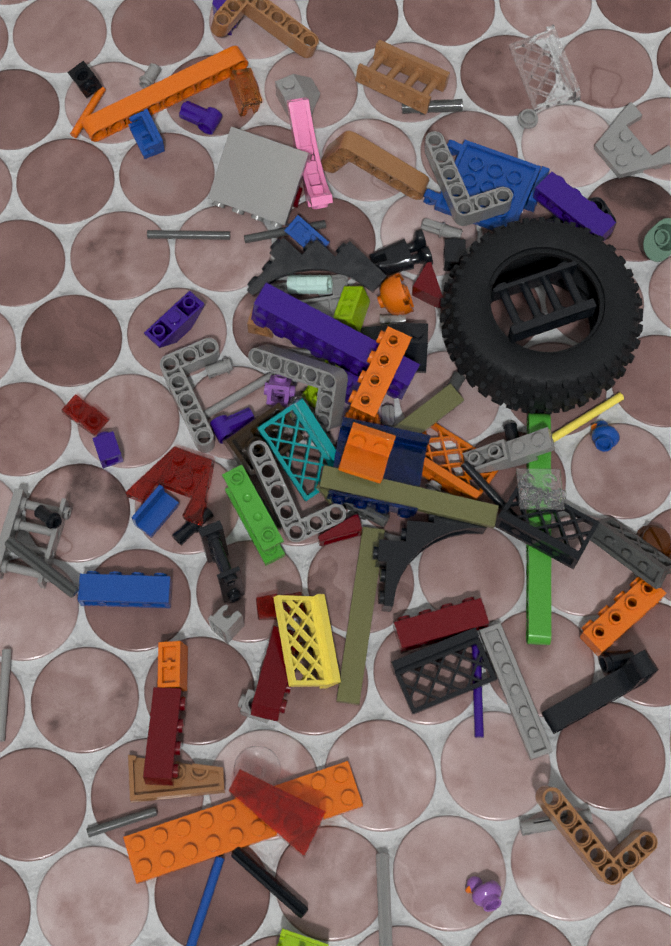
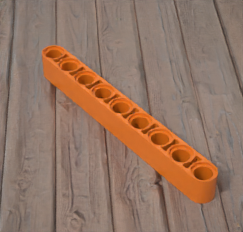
(164, 93)

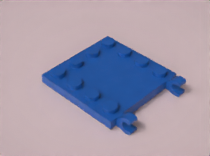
(486, 170)

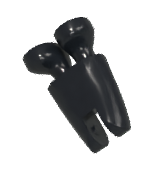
(399, 257)

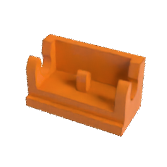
(172, 665)

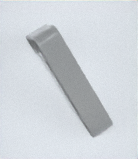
(456, 186)
(303, 370)
(185, 393)
(294, 519)

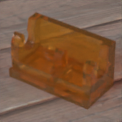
(244, 91)

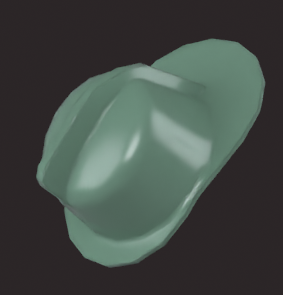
(658, 241)

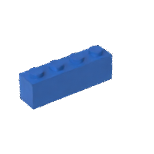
(125, 590)

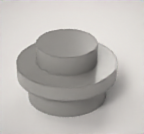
(528, 119)

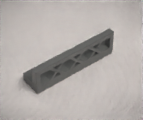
(632, 551)

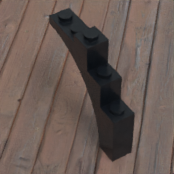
(316, 257)
(414, 539)

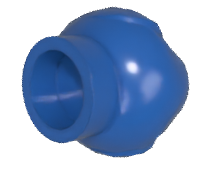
(604, 436)

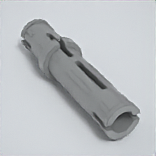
(544, 824)

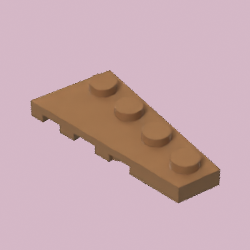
(192, 781)

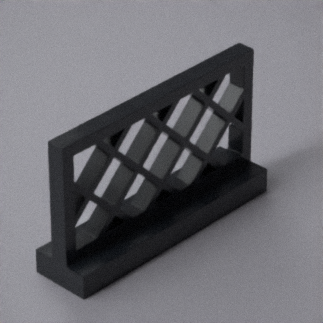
(542, 540)
(436, 652)

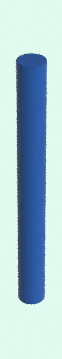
(205, 901)

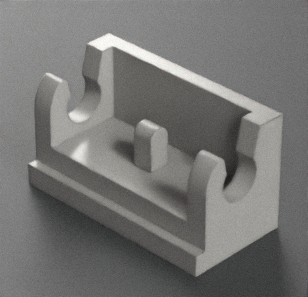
(226, 626)

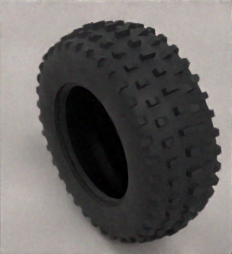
(528, 376)

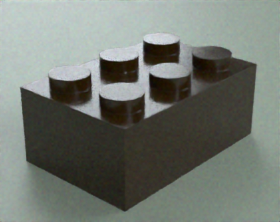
(239, 441)

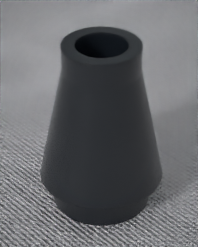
(614, 660)

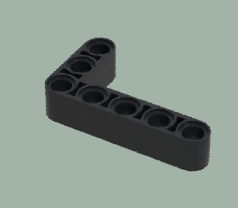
(632, 675)

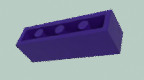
(570, 205)

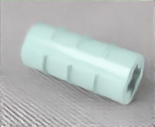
(309, 284)

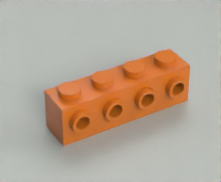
(379, 373)
(621, 616)

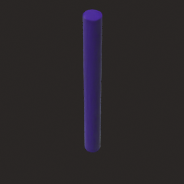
(477, 698)

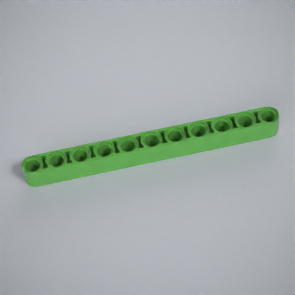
(537, 563)

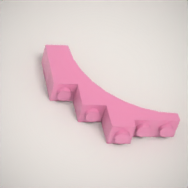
(314, 182)

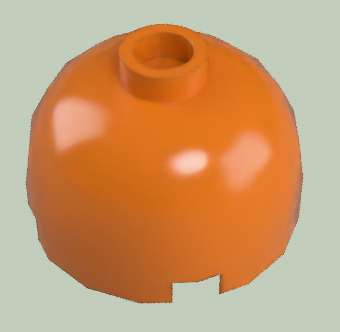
(395, 296)

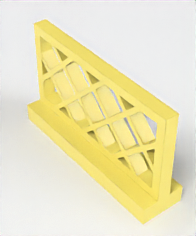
(319, 639)

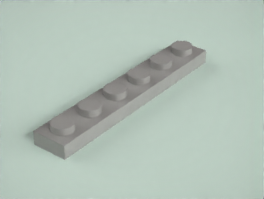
(515, 691)

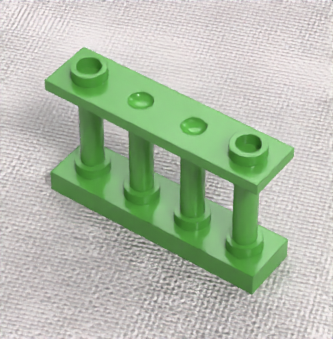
(253, 515)

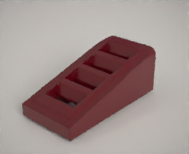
(345, 530)

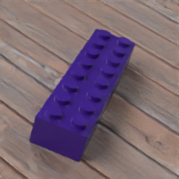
(323, 336)

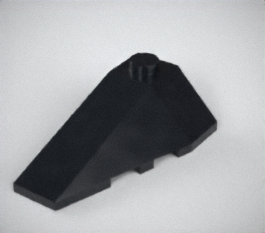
(418, 345)

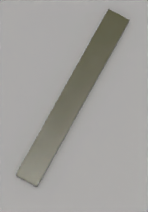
(425, 416)
(424, 499)
(359, 619)

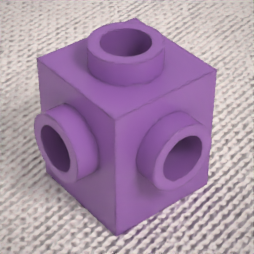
(279, 390)

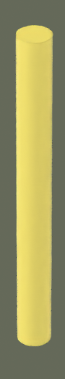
(587, 417)

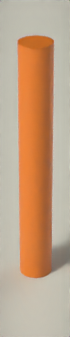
(88, 110)

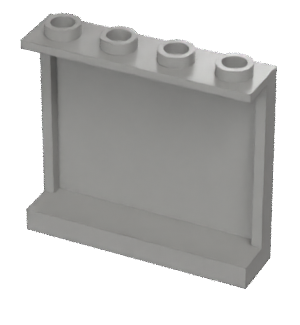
(258, 177)

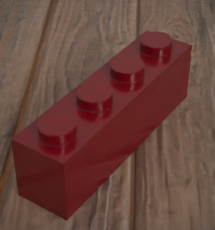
(439, 625)
(273, 680)
(163, 736)

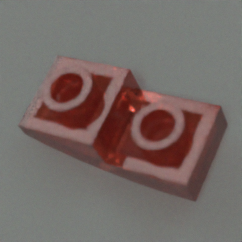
(84, 415)
(266, 606)

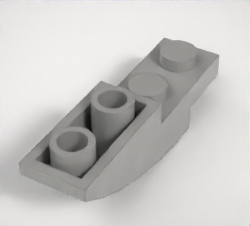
(511, 453)

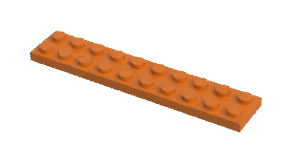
(231, 825)

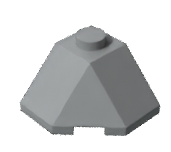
(296, 87)

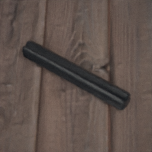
(269, 882)

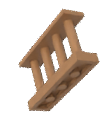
(409, 65)

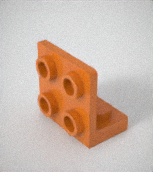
(366, 452)

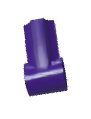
(205, 119)
(226, 425)

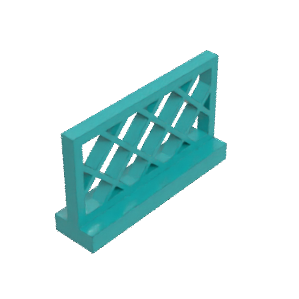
(315, 433)

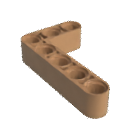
(266, 19)
(376, 161)
(589, 840)

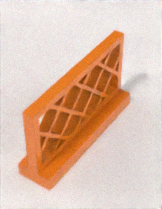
(450, 483)

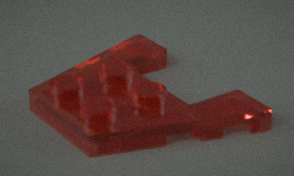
(183, 474)

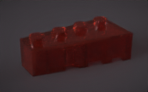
(281, 812)

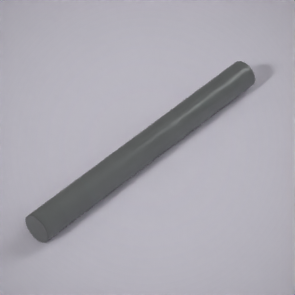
(278, 232)
(210, 235)

